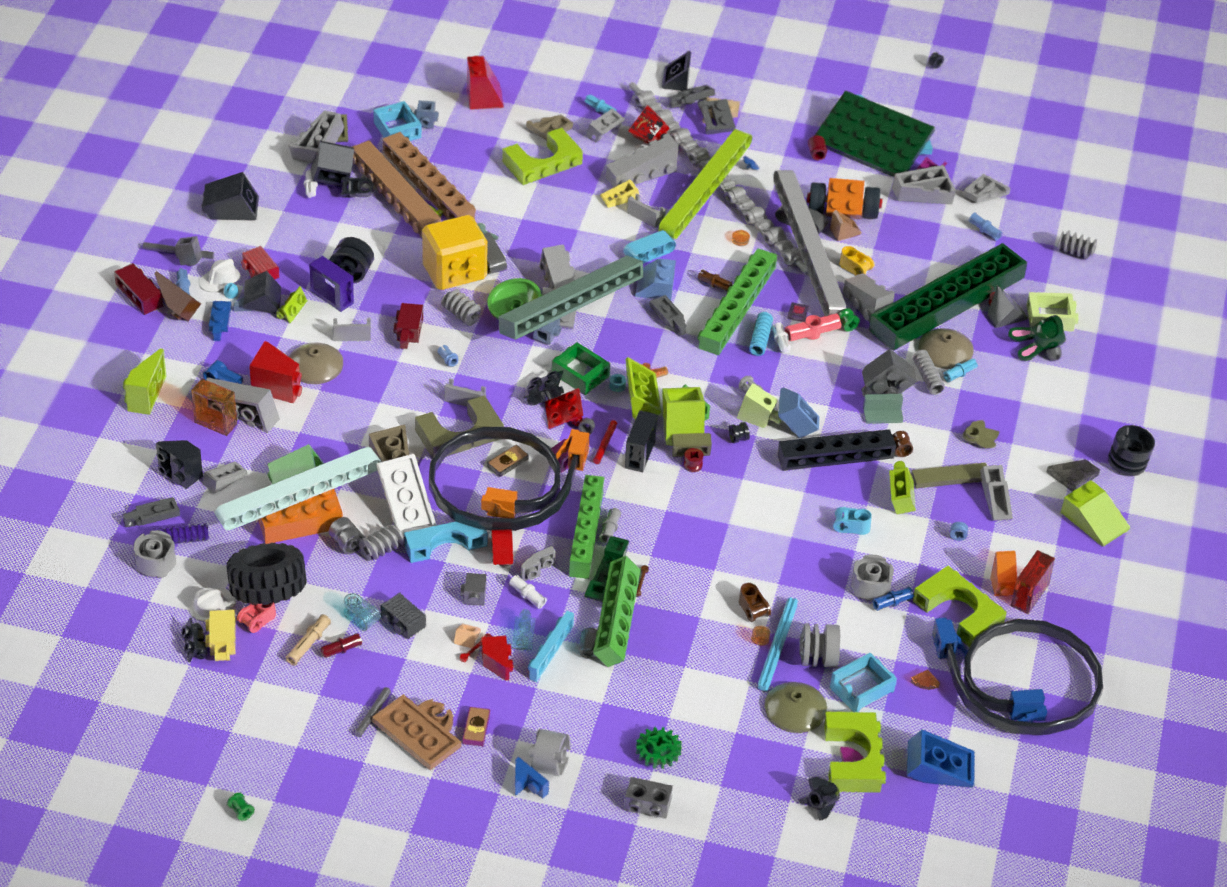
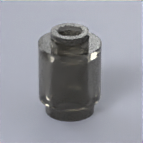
(587, 643)

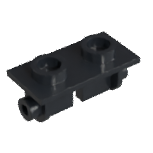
(194, 638)

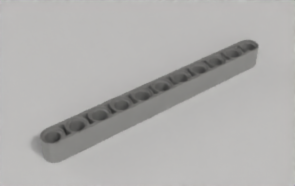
(809, 242)

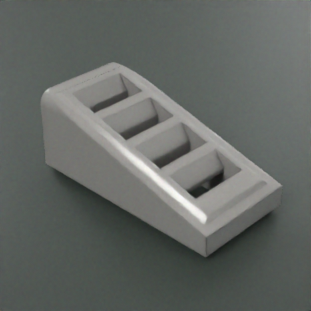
(222, 476)

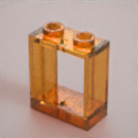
(203, 415)

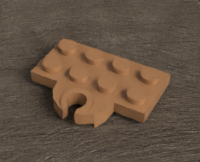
(419, 729)

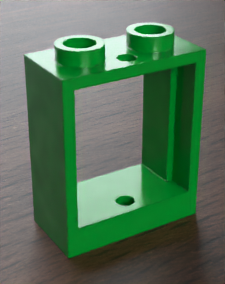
(589, 381)

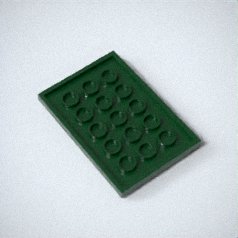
(874, 134)

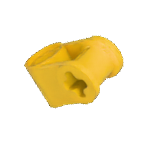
(854, 261)

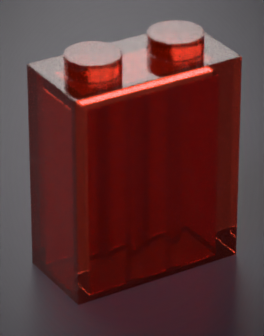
(1032, 582)

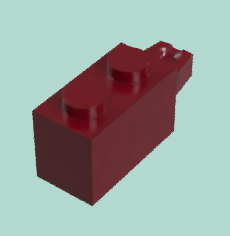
(409, 324)

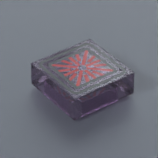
(798, 312)

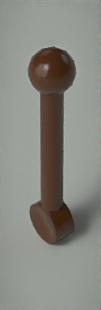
(644, 569)

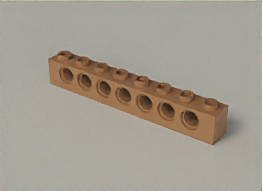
(426, 177)

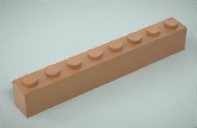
(394, 187)

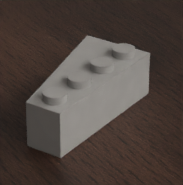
(645, 163)
(252, 404)

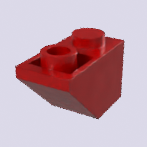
(495, 655)

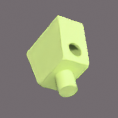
(758, 407)

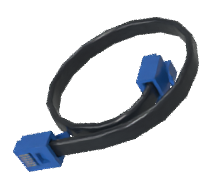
(1023, 705)

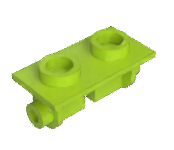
(292, 305)

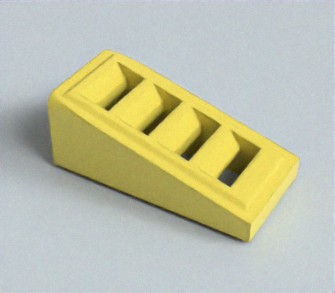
(627, 189)

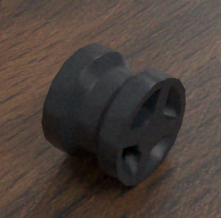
(739, 432)

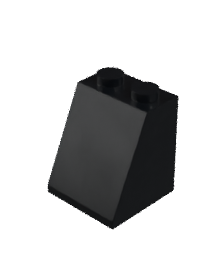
(230, 199)

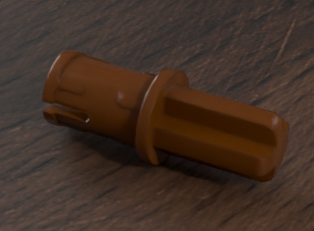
(714, 280)

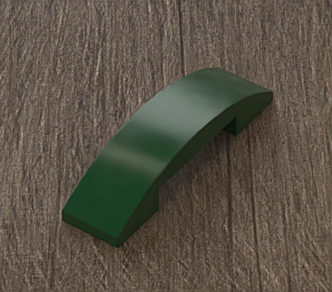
(615, 549)

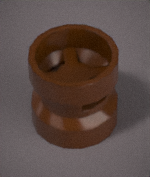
(903, 444)

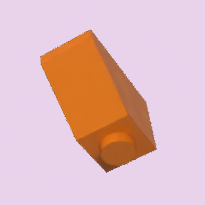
(1004, 573)

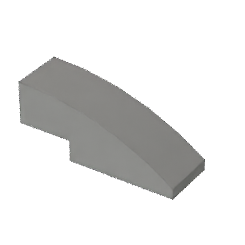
(996, 492)

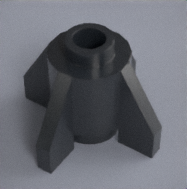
(822, 796)

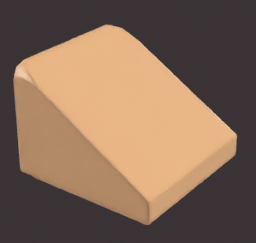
(466, 635)

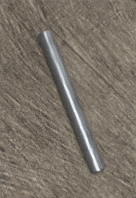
(171, 249)

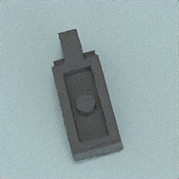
(690, 95)
(669, 314)
(152, 512)

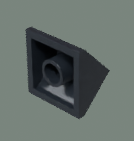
(677, 73)
(262, 293)

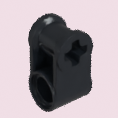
(354, 187)

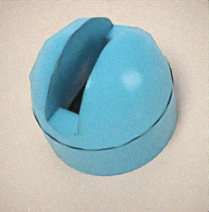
(231, 290)

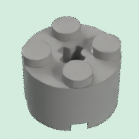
(155, 554)
(871, 577)
(550, 752)

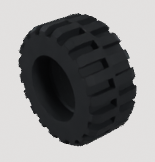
(266, 573)

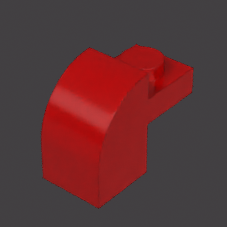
(502, 547)

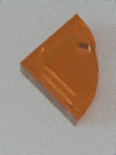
(925, 680)

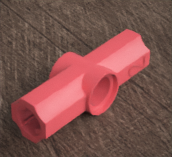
(813, 327)

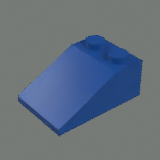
(940, 761)

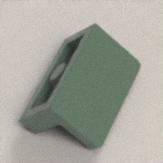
(883, 408)

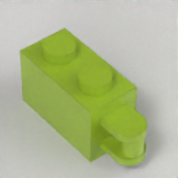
(902, 488)

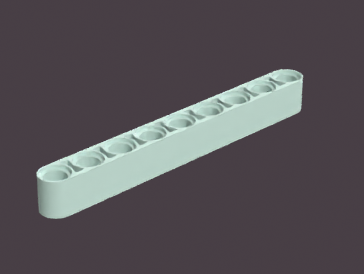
(297, 488)

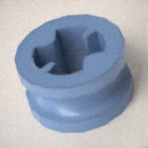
(959, 531)

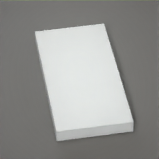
(406, 494)

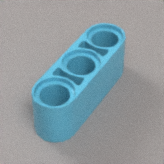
(650, 247)

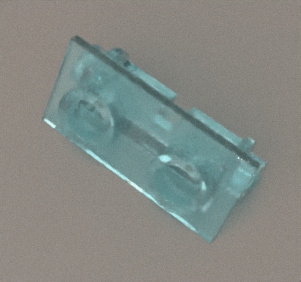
(523, 631)

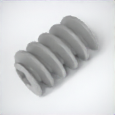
(1077, 244)
(461, 306)
(381, 540)

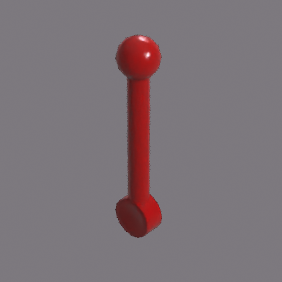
(464, 656)

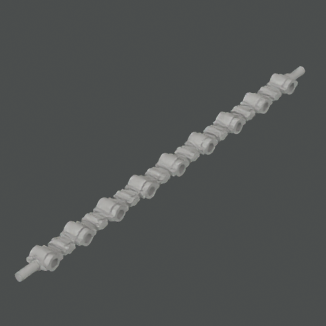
(733, 193)

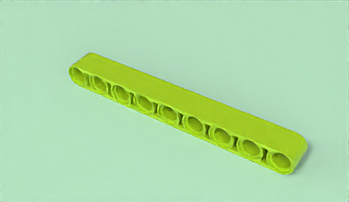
(705, 183)

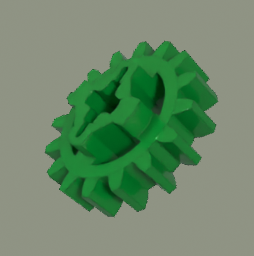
(658, 747)

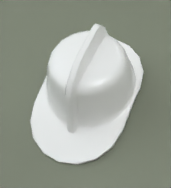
(220, 274)
(211, 600)

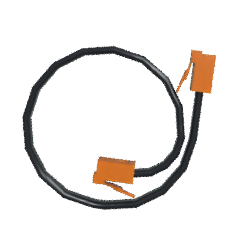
(503, 502)

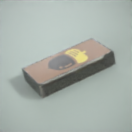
(507, 460)

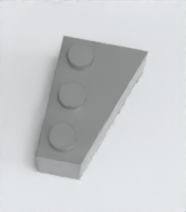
(556, 266)

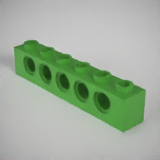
(586, 527)
(617, 611)

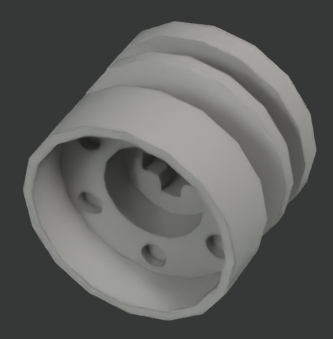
(820, 645)

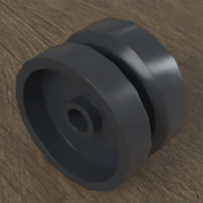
(354, 257)

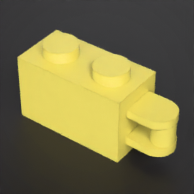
(221, 634)

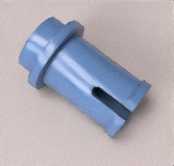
(449, 357)

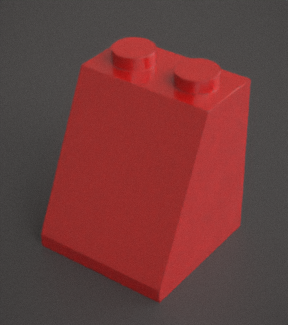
(482, 85)
(276, 372)

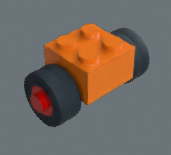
(845, 197)

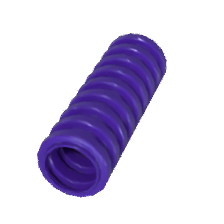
(187, 533)

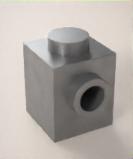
(188, 251)
(474, 589)

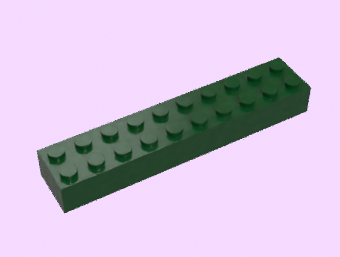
(947, 296)

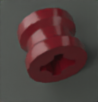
(693, 460)

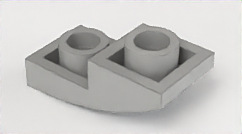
(532, 566)

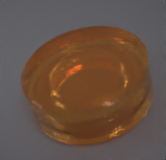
(740, 237)

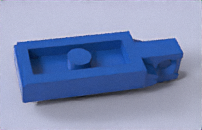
(219, 318)

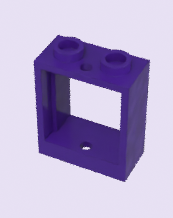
(339, 297)

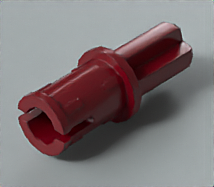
(341, 645)

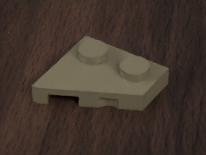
(549, 124)

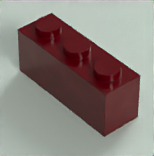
(139, 288)

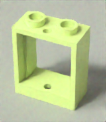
(1052, 300)

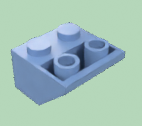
(797, 413)

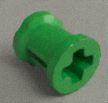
(240, 806)

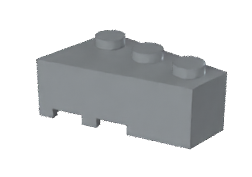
(325, 128)
(924, 185)
(867, 295)

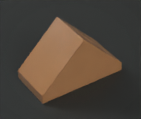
(843, 226)

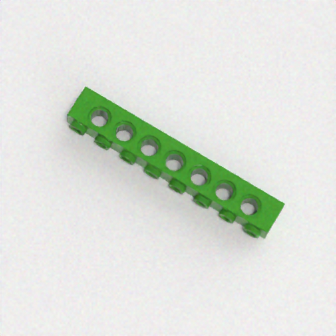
(737, 301)

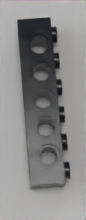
(836, 449)

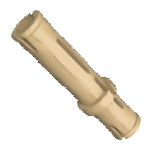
(312, 634)

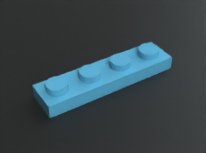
(548, 650)

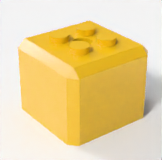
(454, 252)

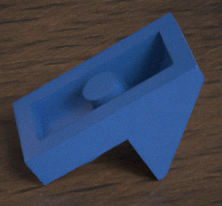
(528, 777)

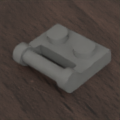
(721, 114)

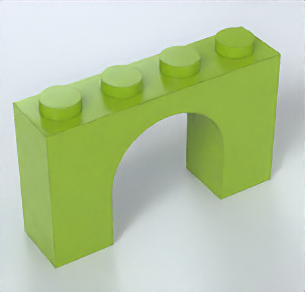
(529, 169)
(950, 585)
(863, 730)

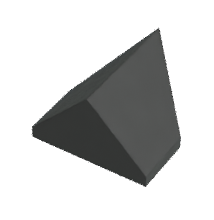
(1004, 310)

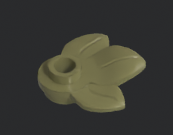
(980, 435)

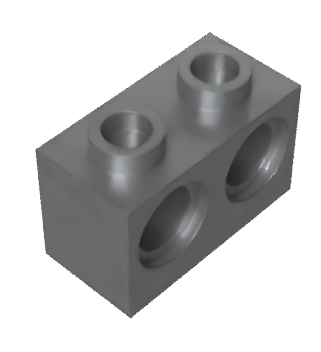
(648, 797)

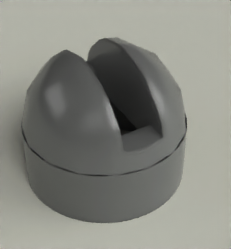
(1054, 353)
(582, 426)

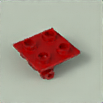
(564, 409)

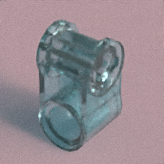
(360, 611)

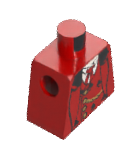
(648, 126)

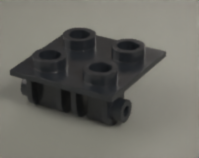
(543, 386)

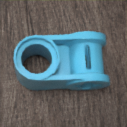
(855, 521)

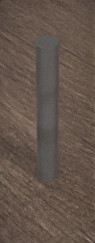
(372, 711)

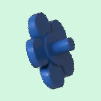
(750, 163)

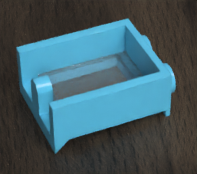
(862, 682)

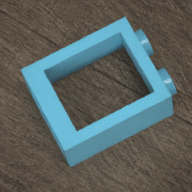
(411, 130)

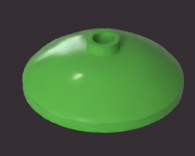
(511, 295)

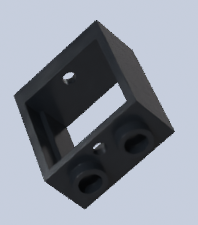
(641, 441)

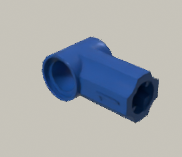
(219, 371)

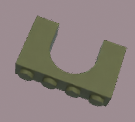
(434, 435)

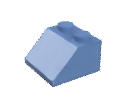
(657, 279)

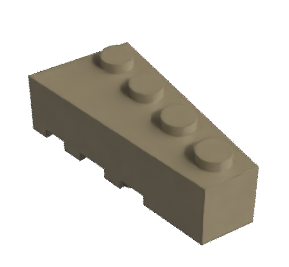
(389, 443)

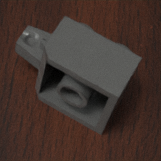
(888, 375)

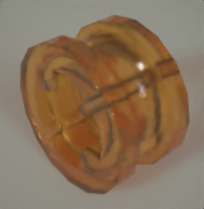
(760, 635)

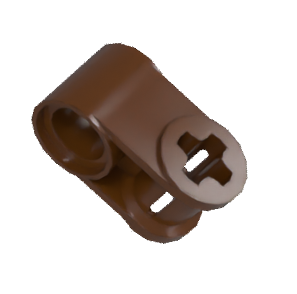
(753, 602)

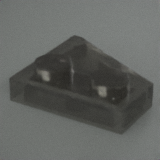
(1073, 473)

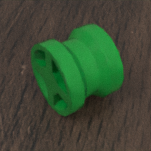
(848, 319)

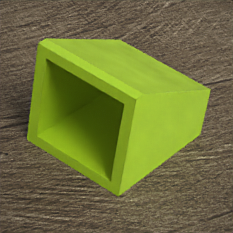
(682, 411)

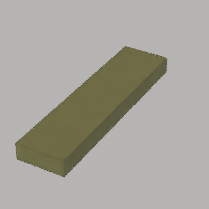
(947, 475)

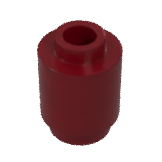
(817, 147)

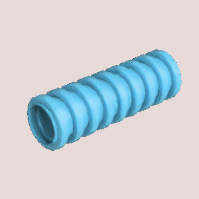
(761, 333)

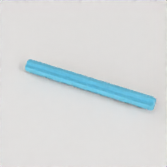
(777, 644)

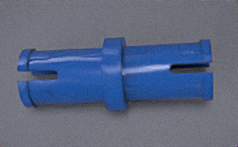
(893, 598)

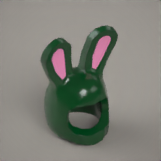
(1046, 335)

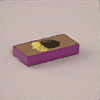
(476, 726)

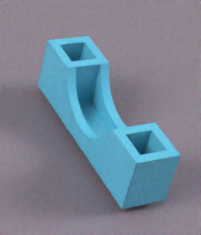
(422, 542)

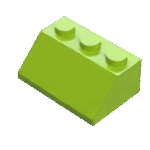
(642, 388)

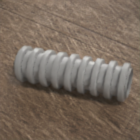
(928, 372)

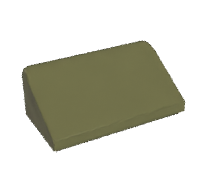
(683, 442)

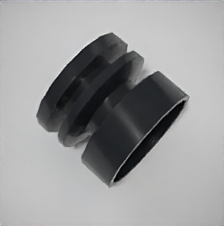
(1131, 450)

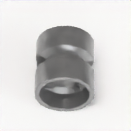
(346, 535)

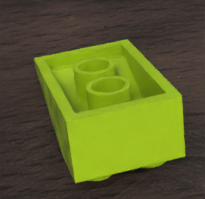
(145, 383)
(1094, 513)

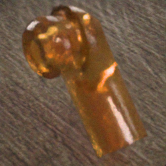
(662, 371)

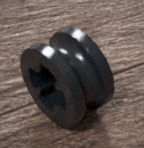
(936, 60)

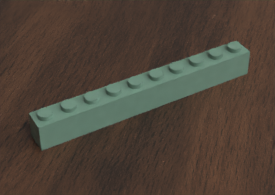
(570, 297)

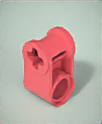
(257, 616)

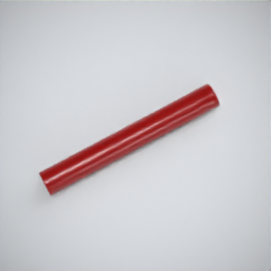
(605, 441)

